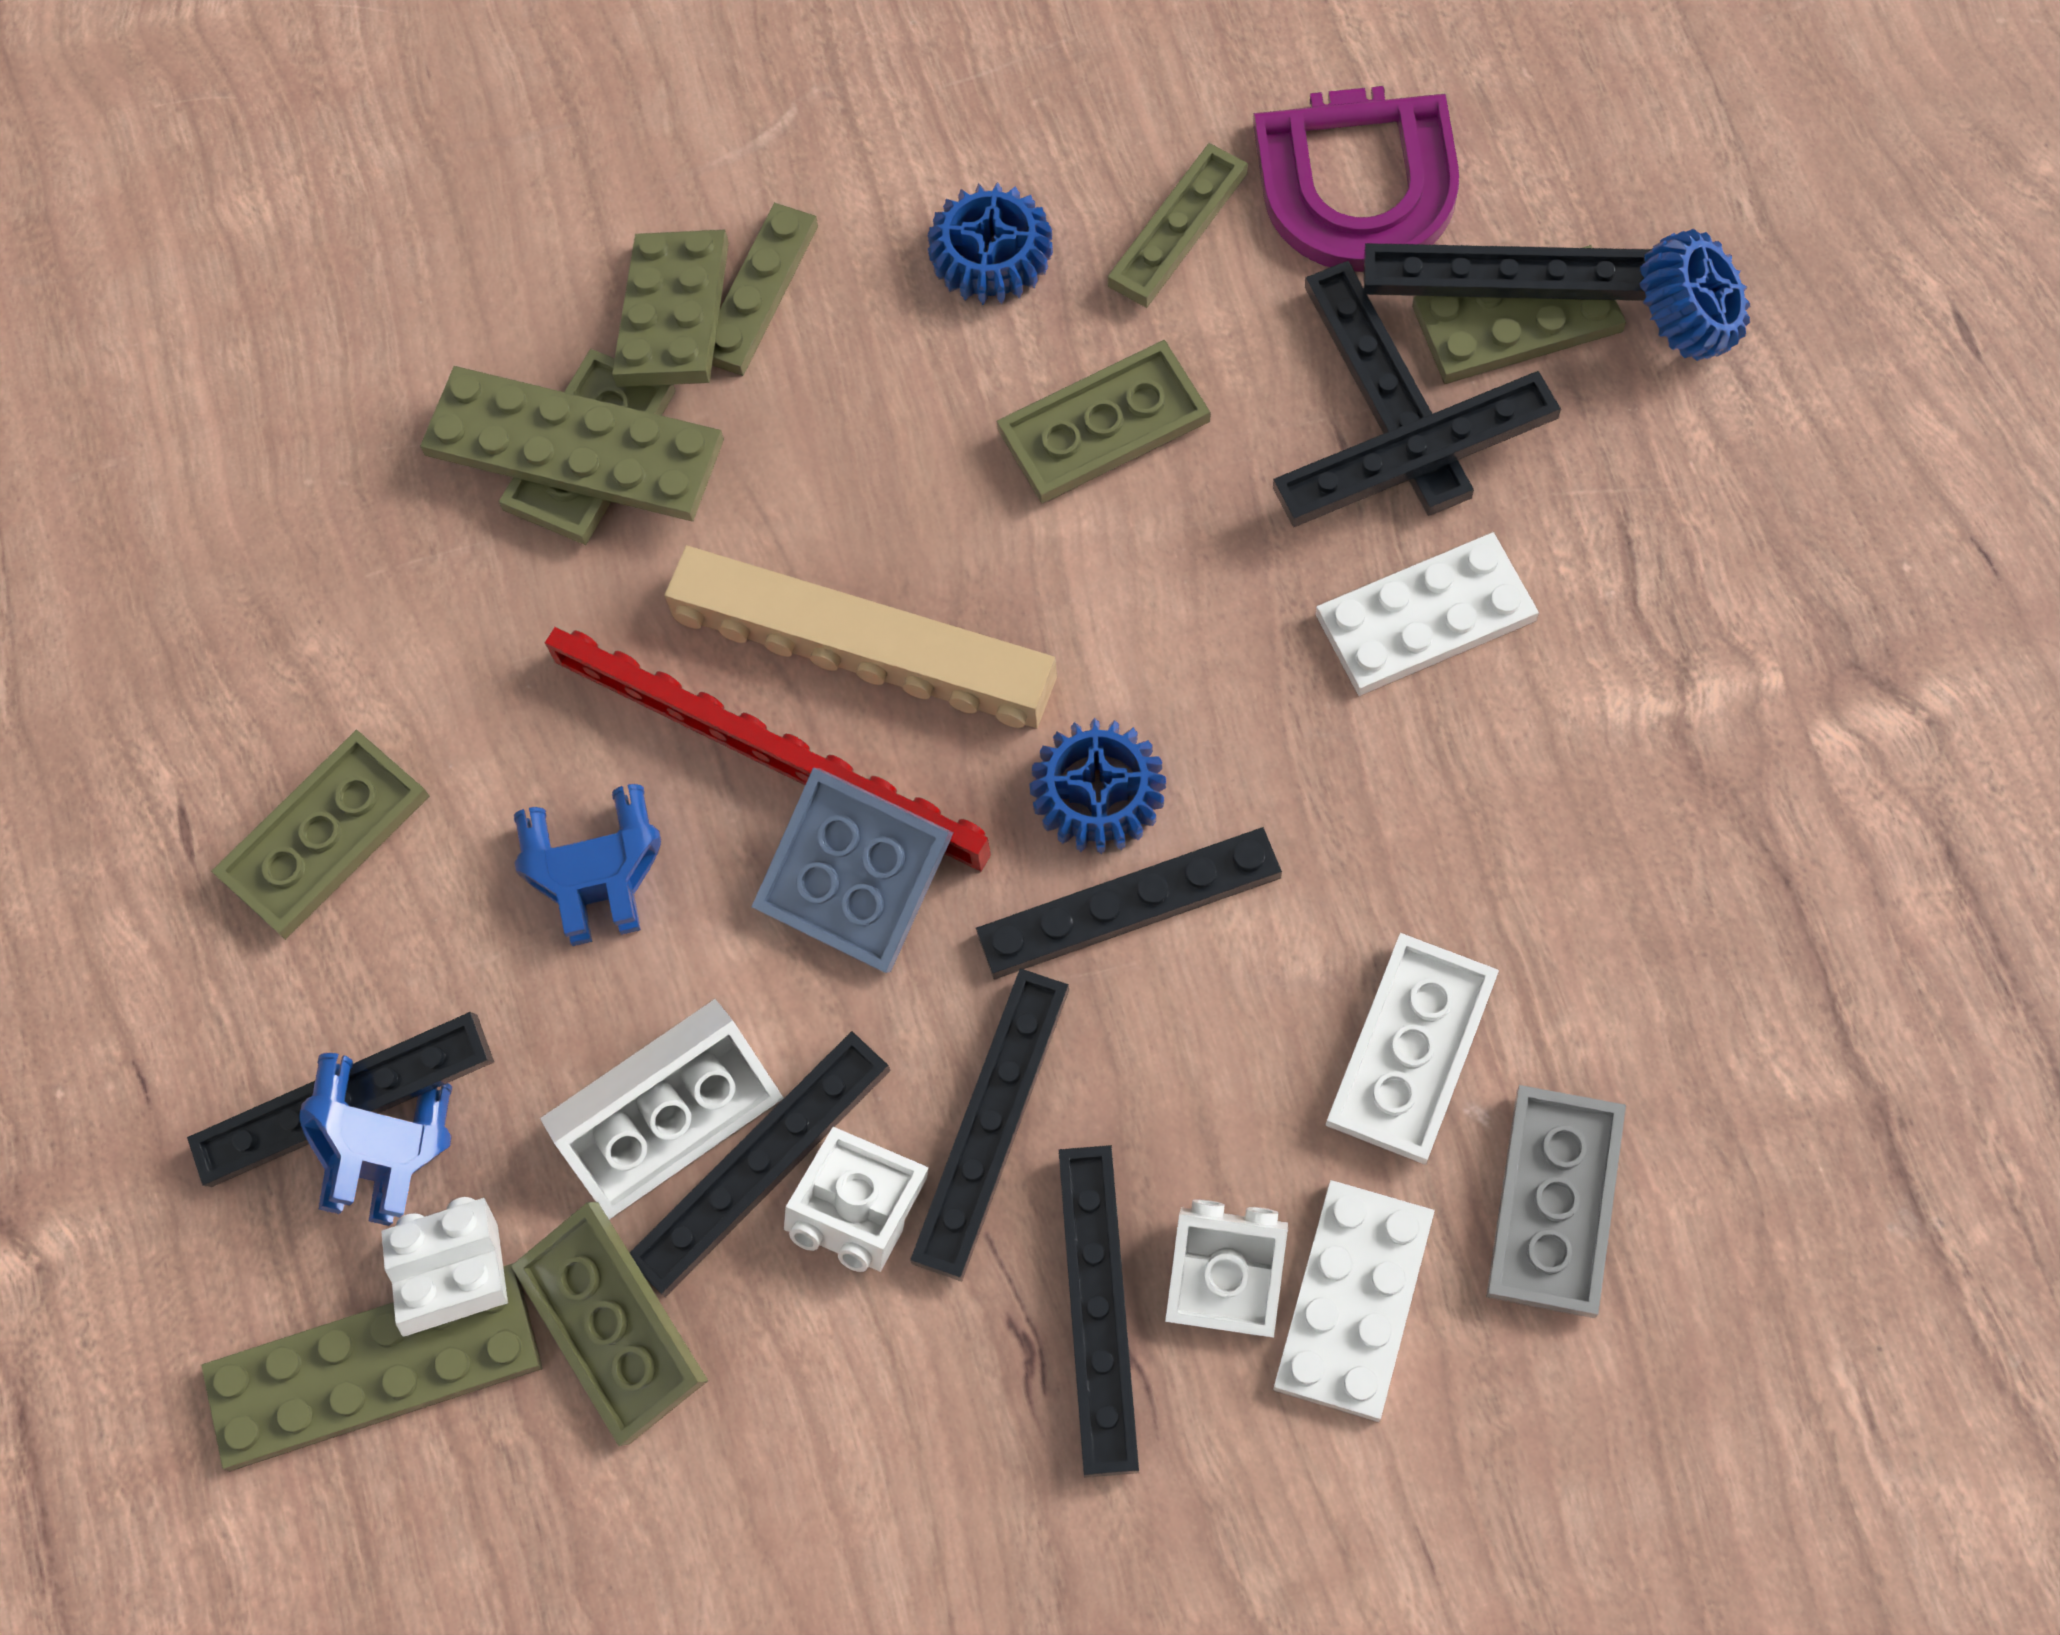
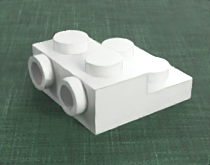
(854, 1200)
(444, 1265)
(1227, 1269)

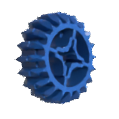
(1012, 260)
(1695, 295)
(1117, 783)

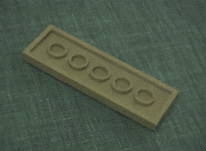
(573, 443)
(359, 1376)

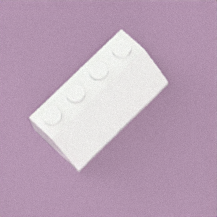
(661, 1108)

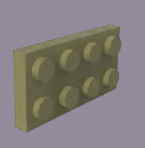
(671, 308)
(1492, 333)
(1103, 421)
(566, 511)
(320, 834)
(609, 1323)

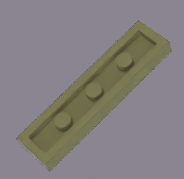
(1177, 225)
(761, 286)

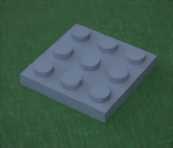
(852, 870)

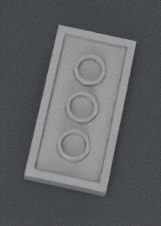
(1556, 1201)

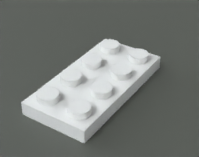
(1426, 613)
(1412, 1048)
(1354, 1301)

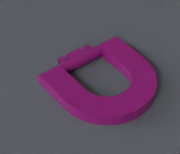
(1335, 237)

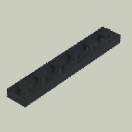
(1503, 271)
(1381, 374)
(1416, 448)
(1128, 903)
(372, 1086)
(990, 1125)
(758, 1163)
(1098, 1312)

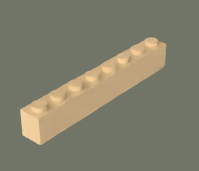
(861, 637)

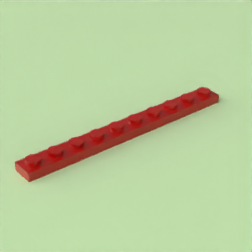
(744, 733)

